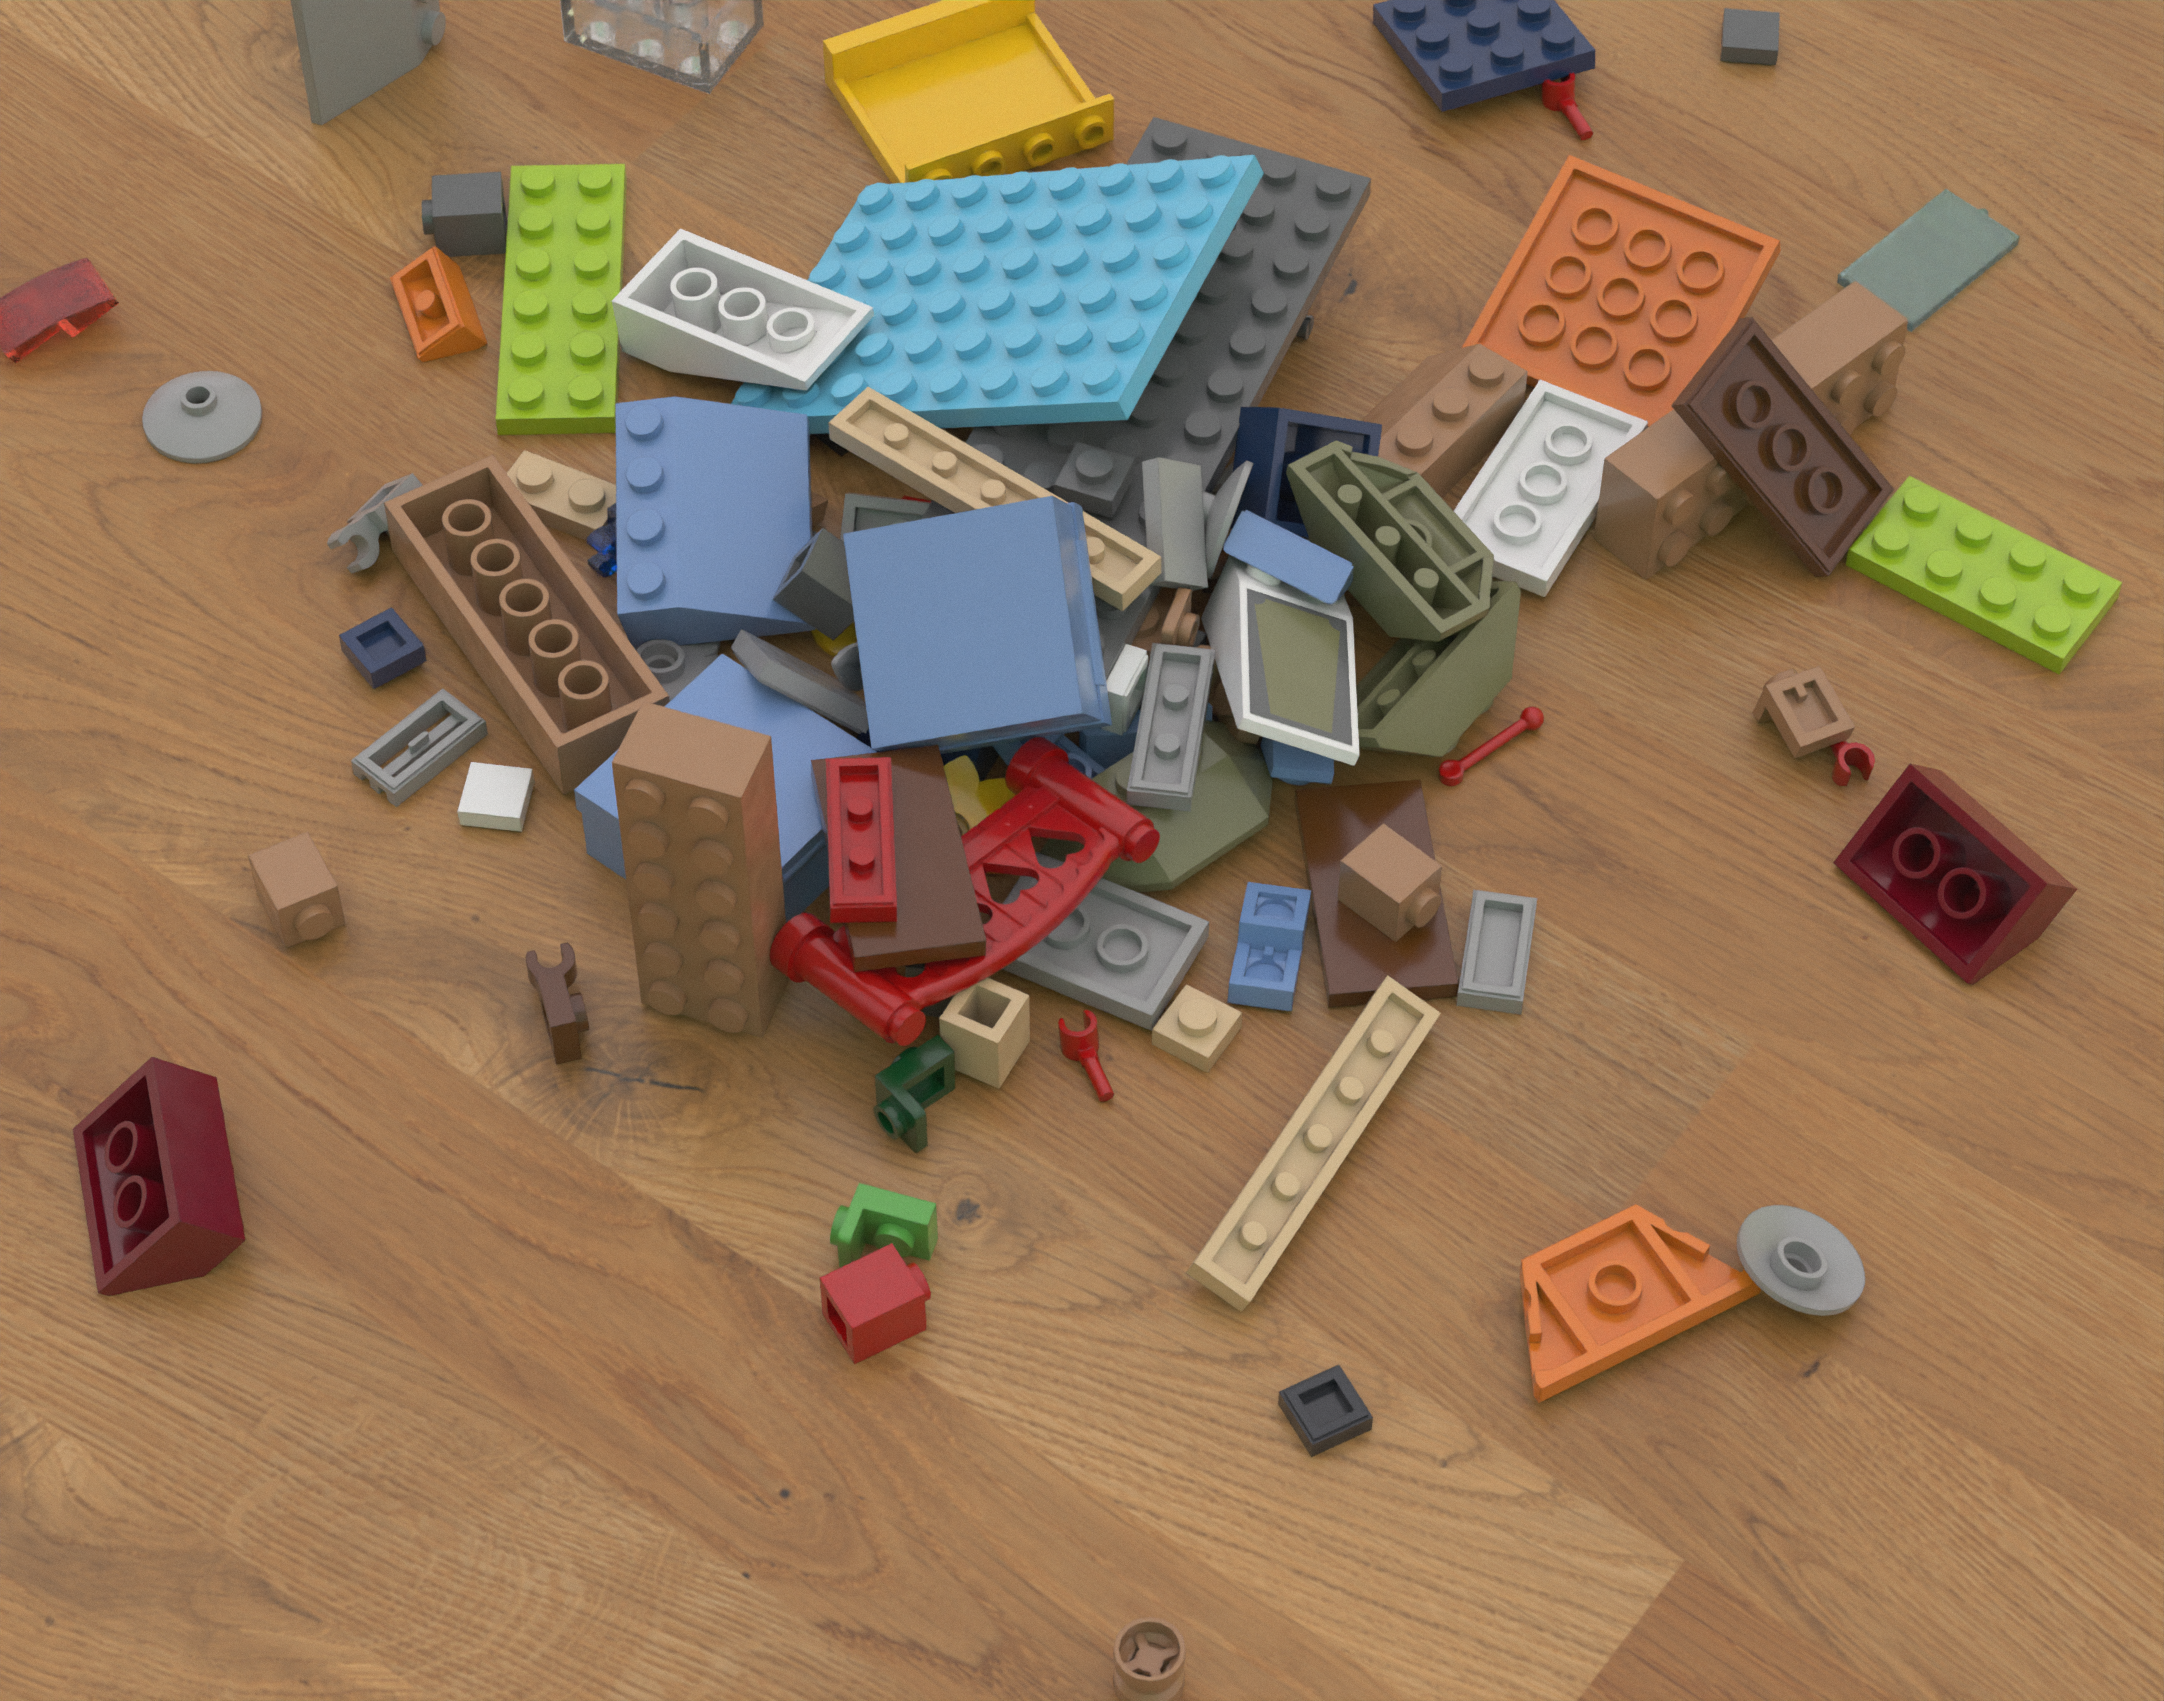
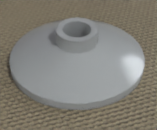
(202, 417)
(1220, 511)
(1800, 1260)

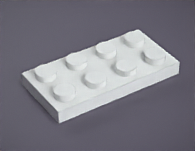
(1544, 483)

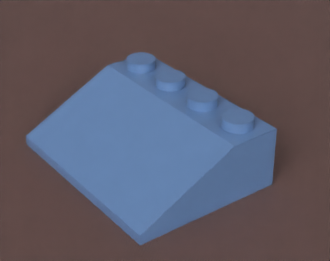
(708, 518)

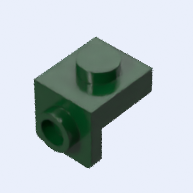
(911, 1085)

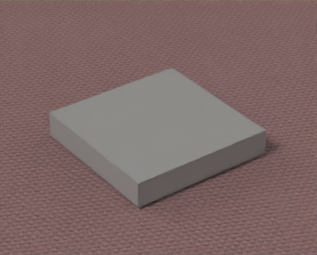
(801, 681)

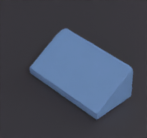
(1289, 558)

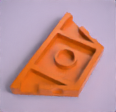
(1618, 1295)

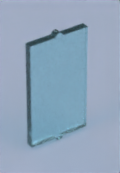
(1931, 257)

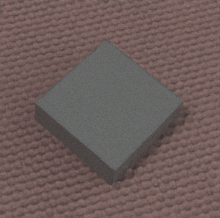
(1750, 36)

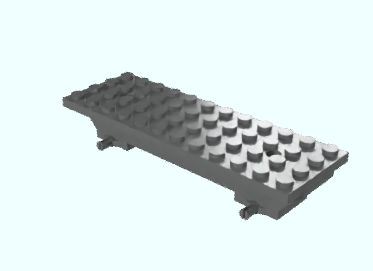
(1222, 349)

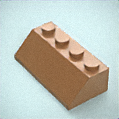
(1449, 413)

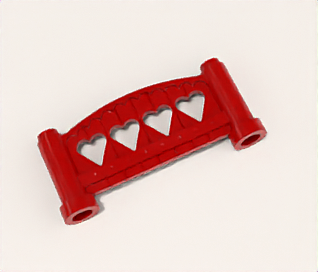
(1048, 803)

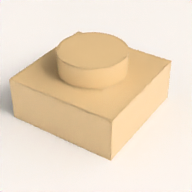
(1197, 1028)

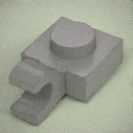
(370, 522)

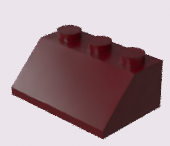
(1953, 874)
(158, 1180)

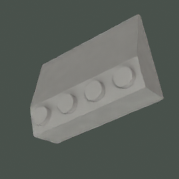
(360, 47)

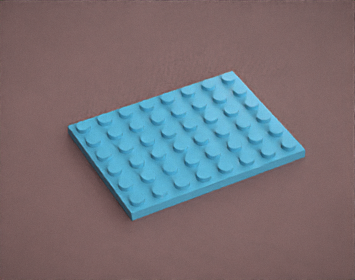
(1020, 290)

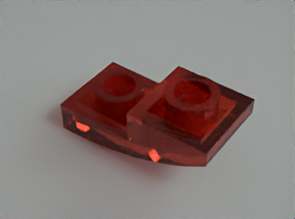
(54, 301)

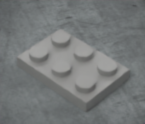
(1114, 950)

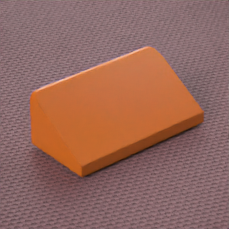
(437, 307)

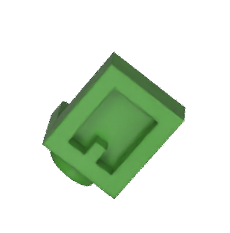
(881, 1219)

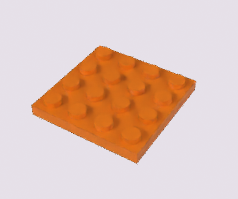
(1621, 291)

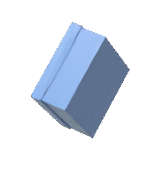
(978, 627)
(798, 735)

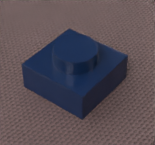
(382, 648)

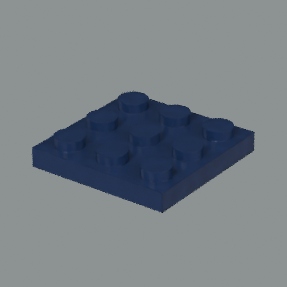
(1482, 46)

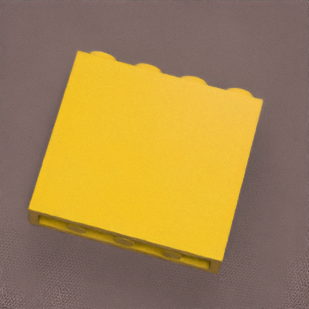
(964, 91)

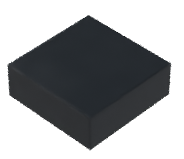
(1325, 1410)

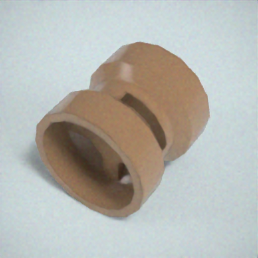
(1155, 1650)

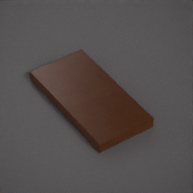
(1782, 447)
(933, 882)
(1351, 949)

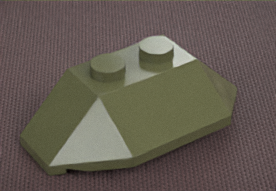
(1410, 552)
(1433, 690)
(1226, 809)

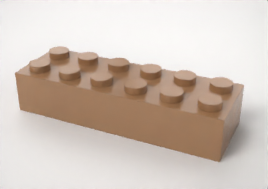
(1671, 492)
(522, 617)
(702, 866)

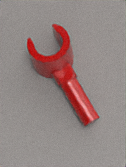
(1562, 98)
(1851, 754)
(1083, 1047)

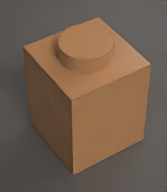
(1390, 883)
(297, 890)

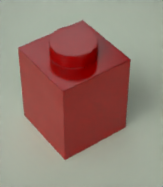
(875, 1302)

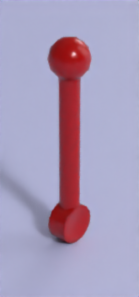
(1452, 771)

